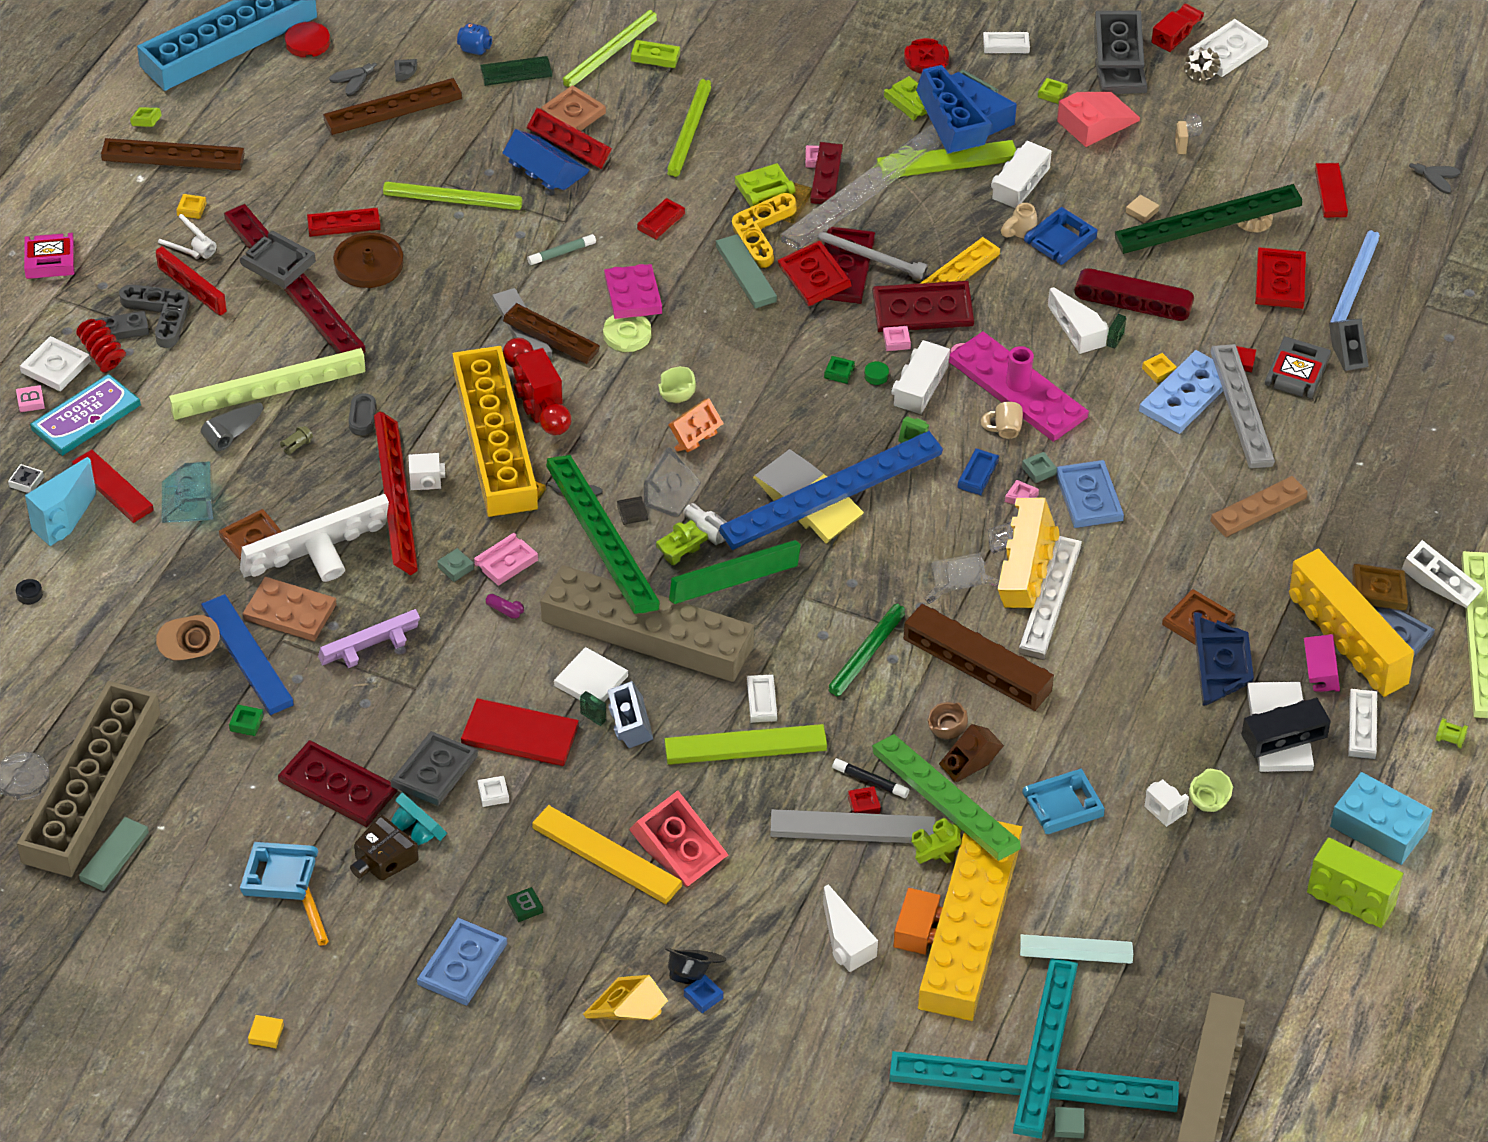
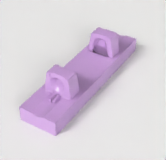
(348, 646)

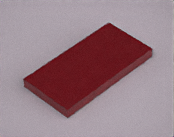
(852, 264)
(923, 305)
(337, 783)

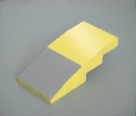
(793, 473)

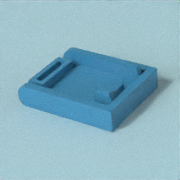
(1057, 804)
(286, 870)

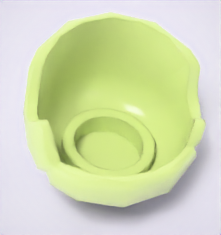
(677, 384)
(1211, 790)

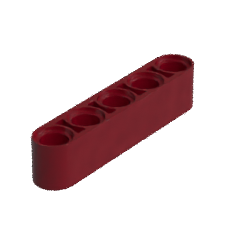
(1134, 294)

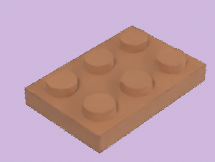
(289, 609)

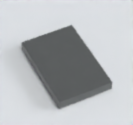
(434, 768)

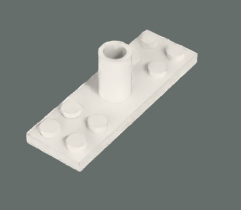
(316, 540)

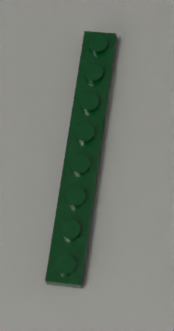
(1208, 218)

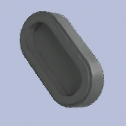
(362, 414)

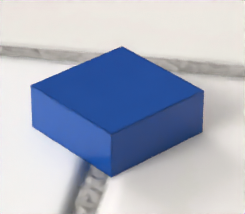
(703, 994)

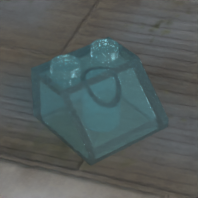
(188, 493)

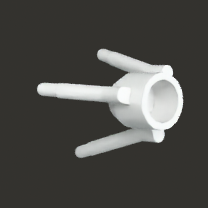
(201, 244)

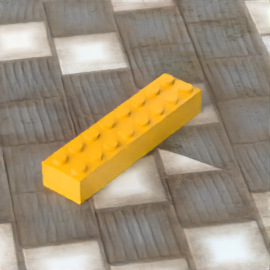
(494, 431)
(967, 930)

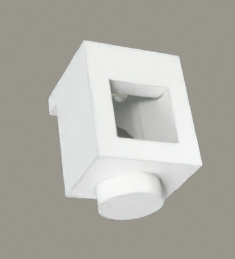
(1165, 802)

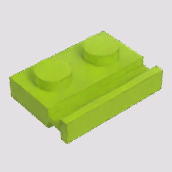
(906, 98)

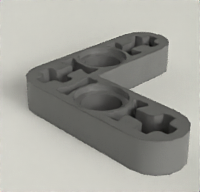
(167, 309)

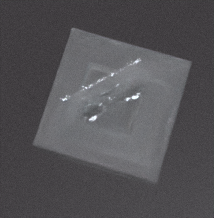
(999, 536)

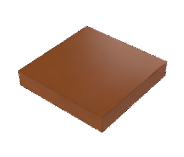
(248, 530)
(1181, 616)

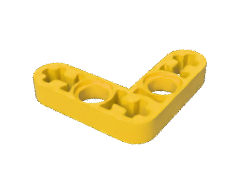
(753, 228)

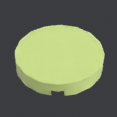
(627, 333)

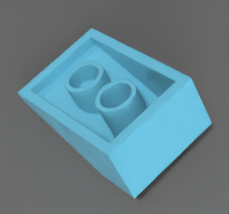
(61, 502)

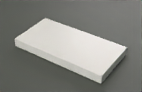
(1266, 697)

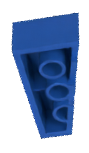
(952, 111)

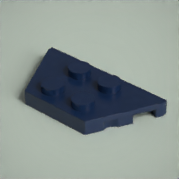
(1222, 658)

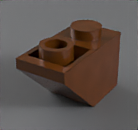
(971, 752)

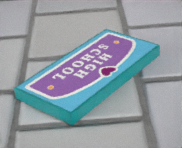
(85, 414)

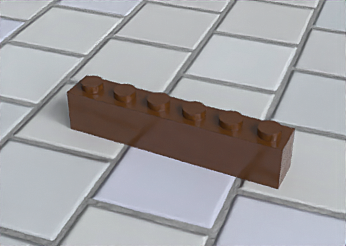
(978, 657)

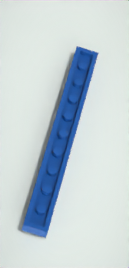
(830, 490)

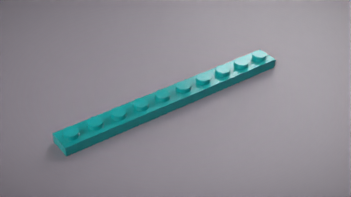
(1009, 1079)

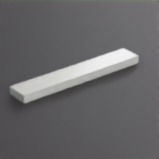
(1048, 604)

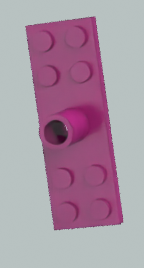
(1012, 379)

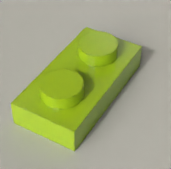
(655, 54)

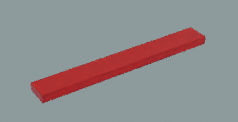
(396, 492)

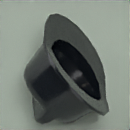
(690, 965)

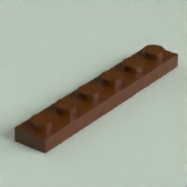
(392, 106)
(172, 154)

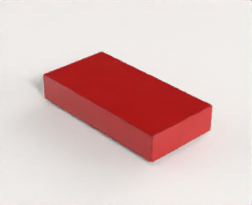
(661, 218)

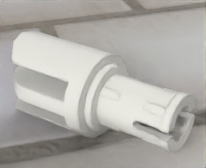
(706, 522)

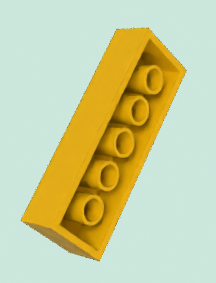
(1353, 621)

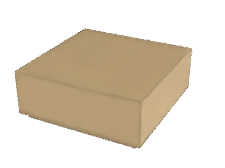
(1181, 137)
(1142, 208)

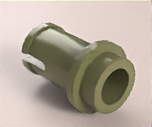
(300, 437)

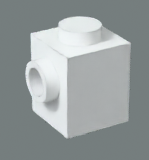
(425, 471)

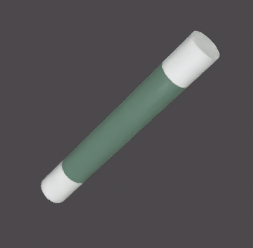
(562, 249)

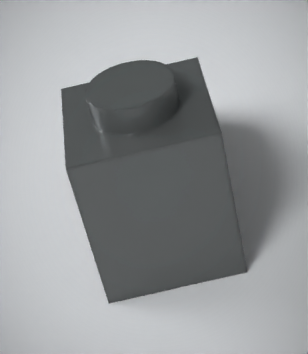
(1349, 343)

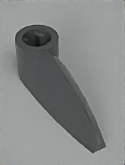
(223, 428)

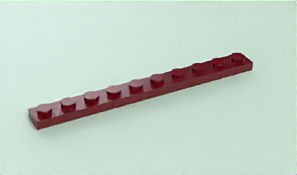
(301, 290)

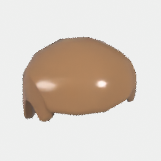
(948, 720)

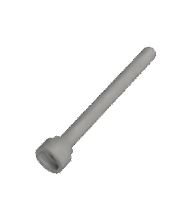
(916, 270)

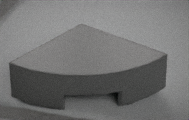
(405, 68)

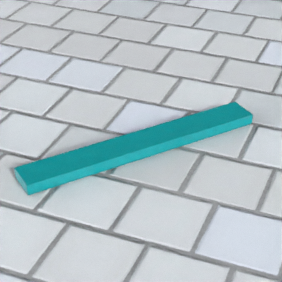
(1045, 1048)

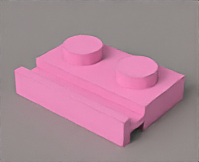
(506, 559)

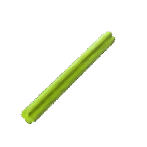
(609, 48)
(689, 128)
(452, 195)

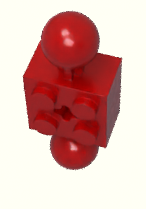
(537, 385)

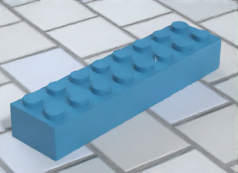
(219, 37)

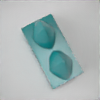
(408, 813)

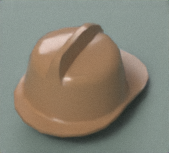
(188, 637)

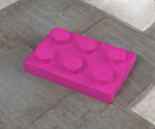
(633, 291)

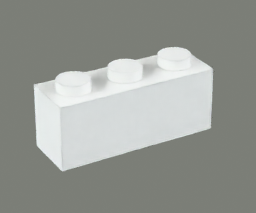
(1021, 174)
(921, 377)

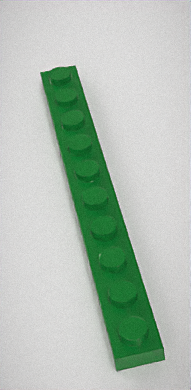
(603, 534)

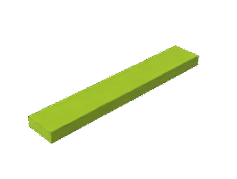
(977, 156)
(745, 744)

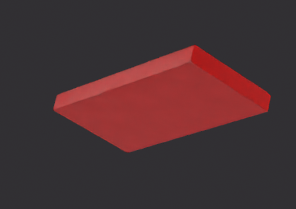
(520, 732)

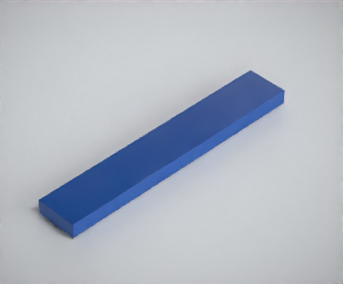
(248, 655)

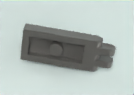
(127, 325)

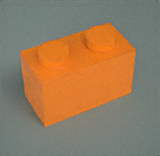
(917, 921)

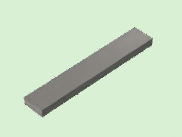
(1242, 406)
(848, 826)

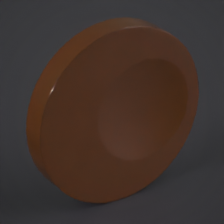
(368, 260)

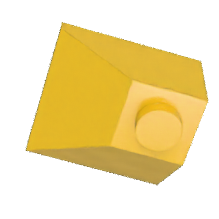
(629, 1000)

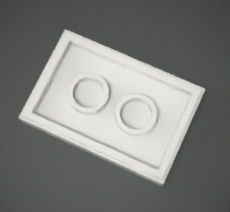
(1233, 44)

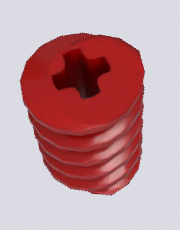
(100, 344)

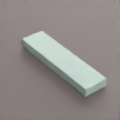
(1076, 949)

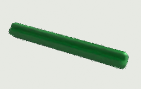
(866, 650)

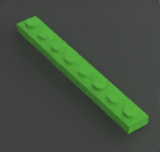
(946, 797)

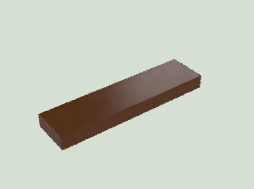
(551, 333)

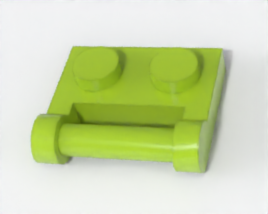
(763, 184)

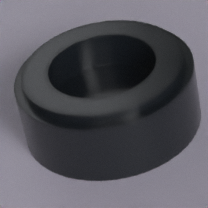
(29, 591)

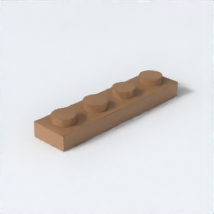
(1259, 506)

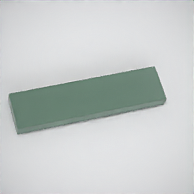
(746, 271)

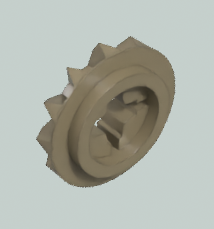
(1210, 68)

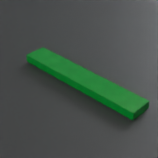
(734, 572)

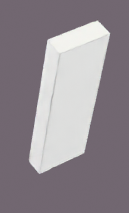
(1362, 723)

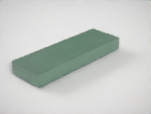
(113, 853)

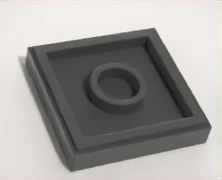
(1121, 80)

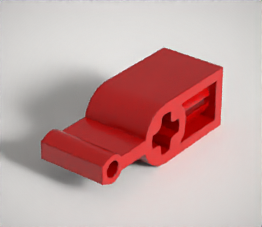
(1175, 27)

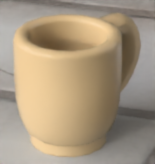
(1021, 222)
(1008, 419)

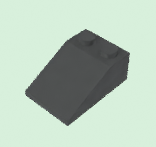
(1118, 39)

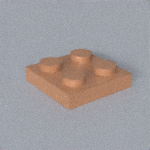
(575, 108)

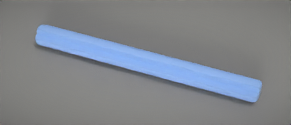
(1356, 276)

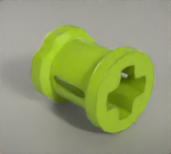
(1451, 733)

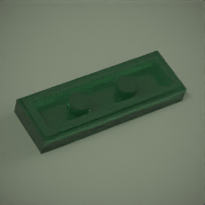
(516, 70)

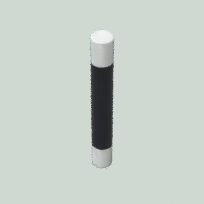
(870, 778)

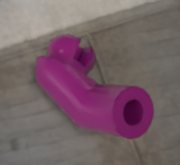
(510, 609)

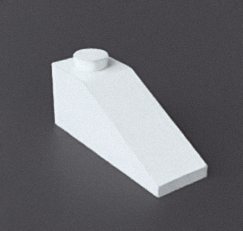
(1078, 321)
(1440, 575)
(849, 937)

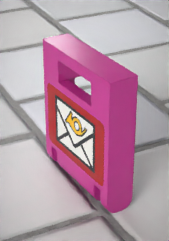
(49, 249)

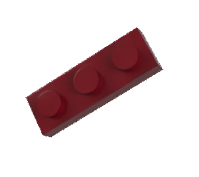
(826, 172)

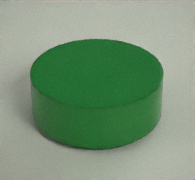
(876, 373)

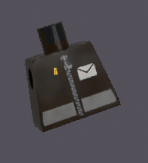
(383, 850)

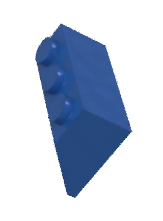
(543, 160)

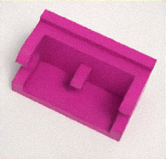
(1322, 663)

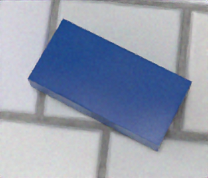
(978, 471)

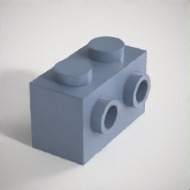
(630, 715)

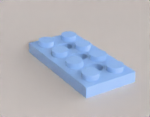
(1190, 403)

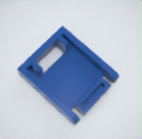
(1057, 241)

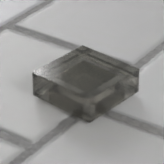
(632, 510)

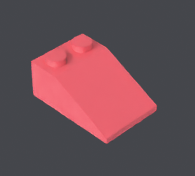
(1094, 116)
(678, 839)

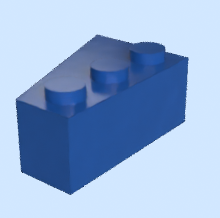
(994, 106)

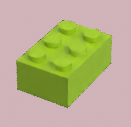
(1354, 882)

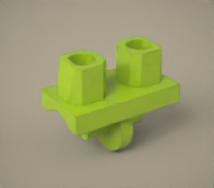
(682, 540)
(939, 844)

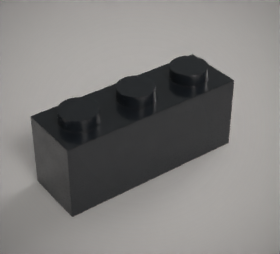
(1285, 727)

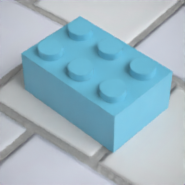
(1381, 818)

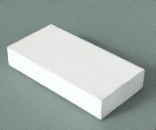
(1006, 42)
(761, 698)

